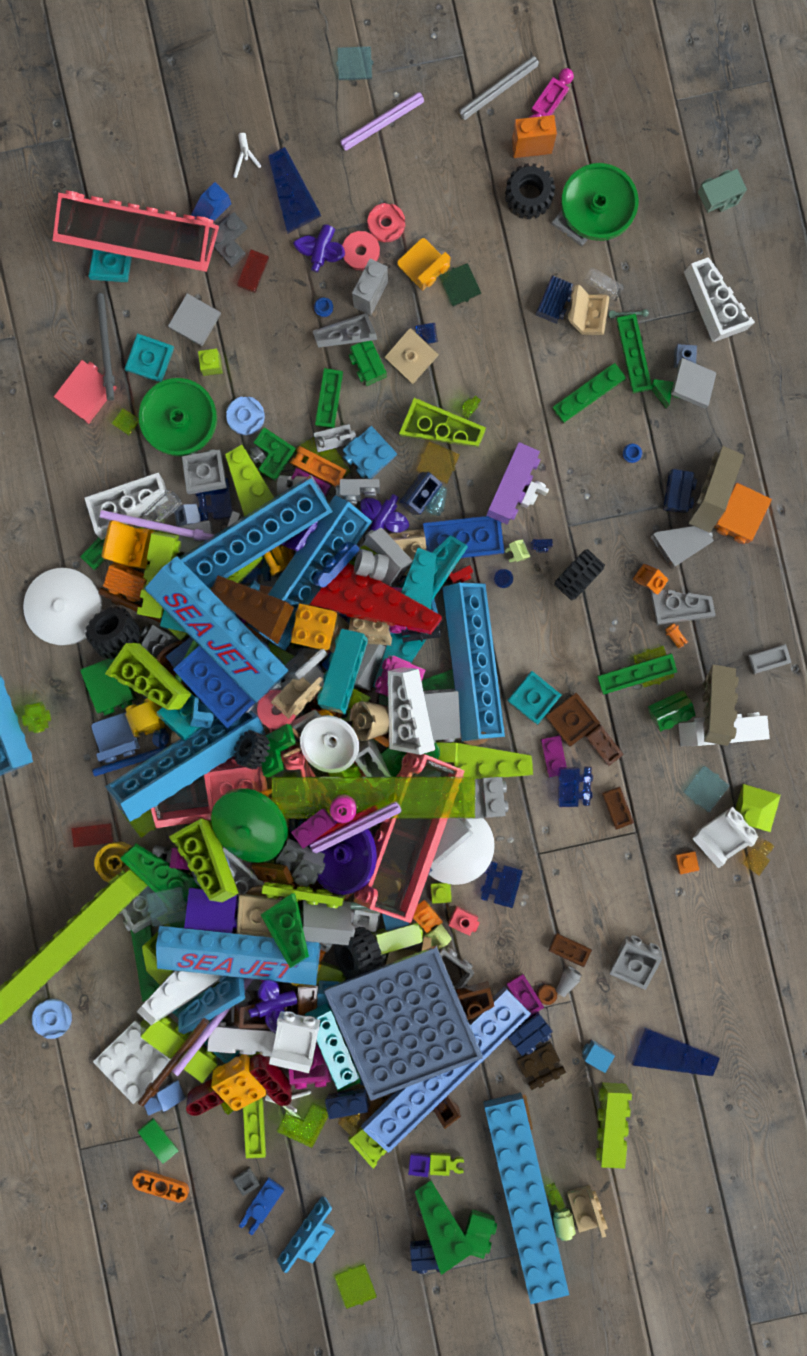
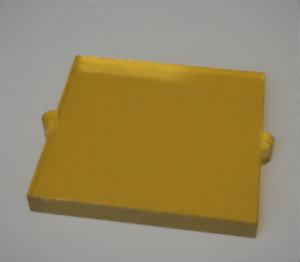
(438, 462)

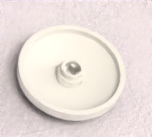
(61, 605)
(469, 858)

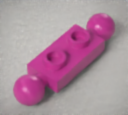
(553, 94)

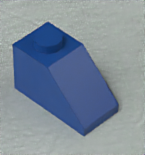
(212, 203)

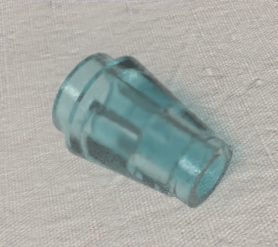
(437, 503)

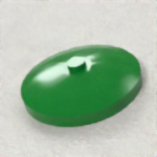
(599, 201)
(177, 417)
(249, 825)

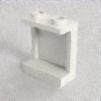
(725, 836)
(295, 1041)

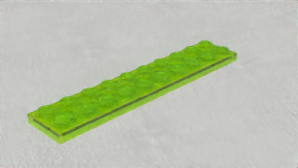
(416, 795)

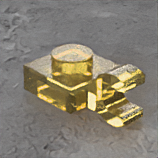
(757, 860)

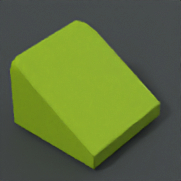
(448, 752)

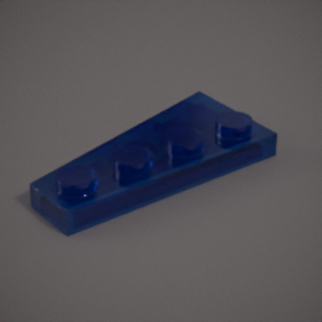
(294, 198)
(670, 1054)

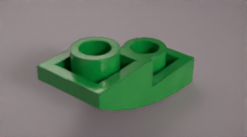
(157, 1140)

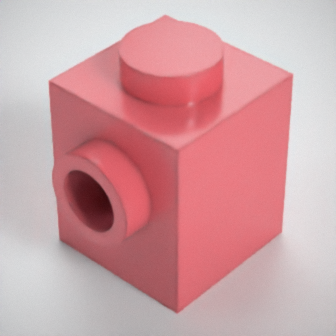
(463, 921)

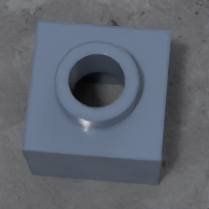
(679, 353)
(187, 515)

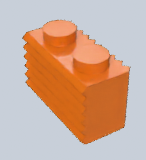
(124, 581)

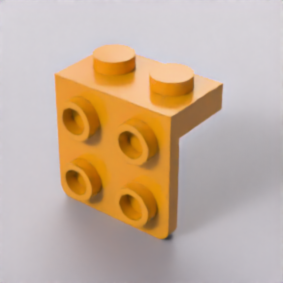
(424, 264)
(126, 545)
(313, 627)
(236, 1083)

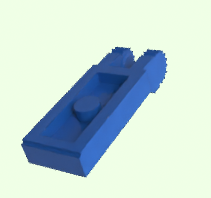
(336, 564)
(262, 1204)

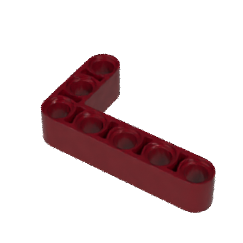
(269, 1076)

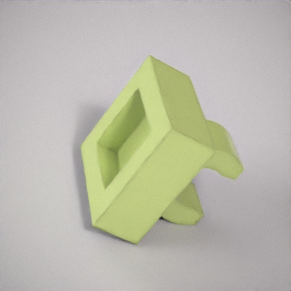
(519, 551)

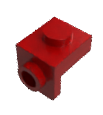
(462, 575)

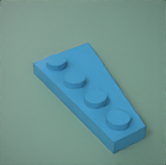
(215, 1001)

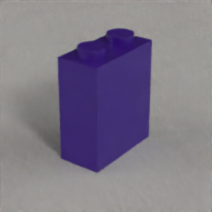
(209, 914)

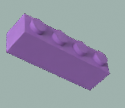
(513, 483)

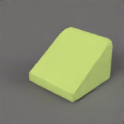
(439, 936)

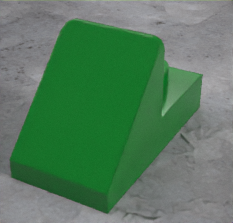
(663, 390)

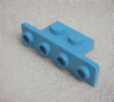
(309, 1238)

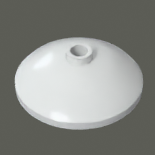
(322, 750)

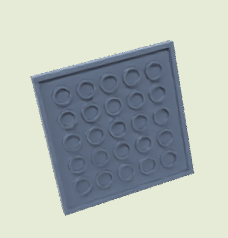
(403, 1023)

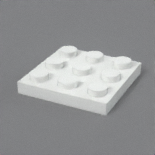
(131, 1062)

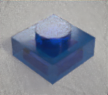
(427, 332)
(541, 545)

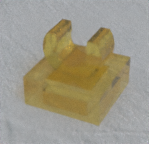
(349, 1124)

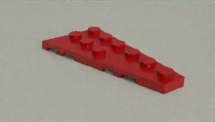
(374, 602)

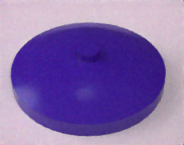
(349, 864)

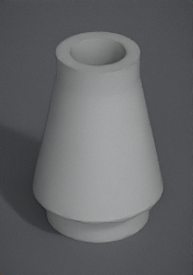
(568, 981)

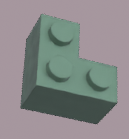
(722, 191)

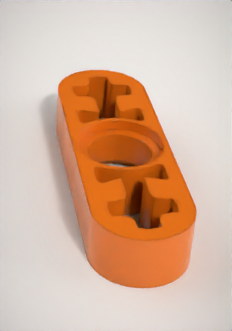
(153, 1190)

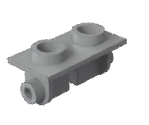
(334, 437)

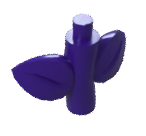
(320, 247)
(384, 514)
(272, 1003)

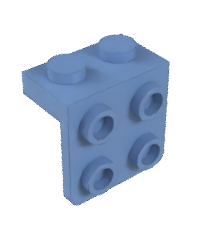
(114, 738)

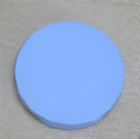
(245, 415)
(51, 1018)

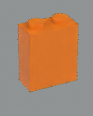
(534, 136)
(743, 514)

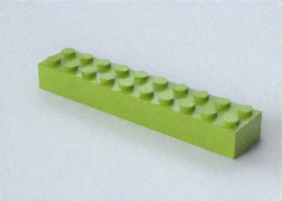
(68, 941)

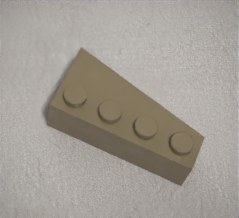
(716, 489)
(720, 705)

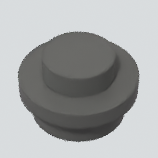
(256, 455)

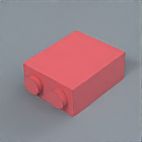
(83, 391)

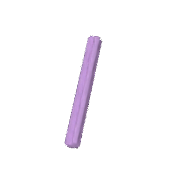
(382, 121)
(355, 827)

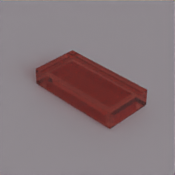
(253, 271)
(92, 835)

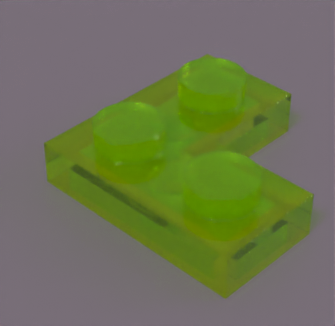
(307, 1129)

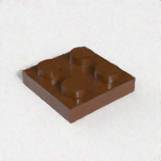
(572, 719)

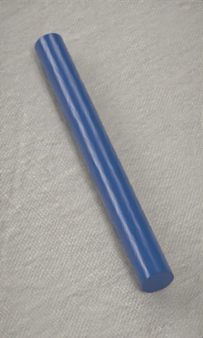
(126, 762)

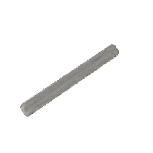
(498, 88)

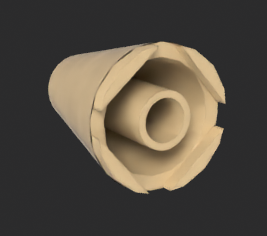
(369, 720)

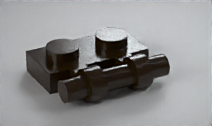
(539, 1059)

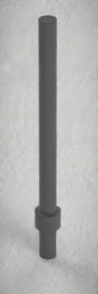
(108, 379)

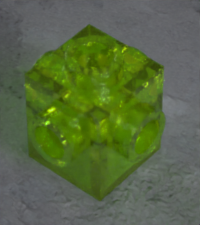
(36, 710)

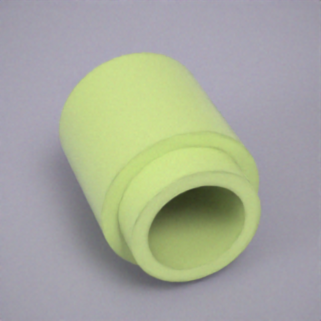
(564, 1224)

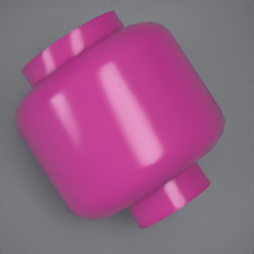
(346, 814)

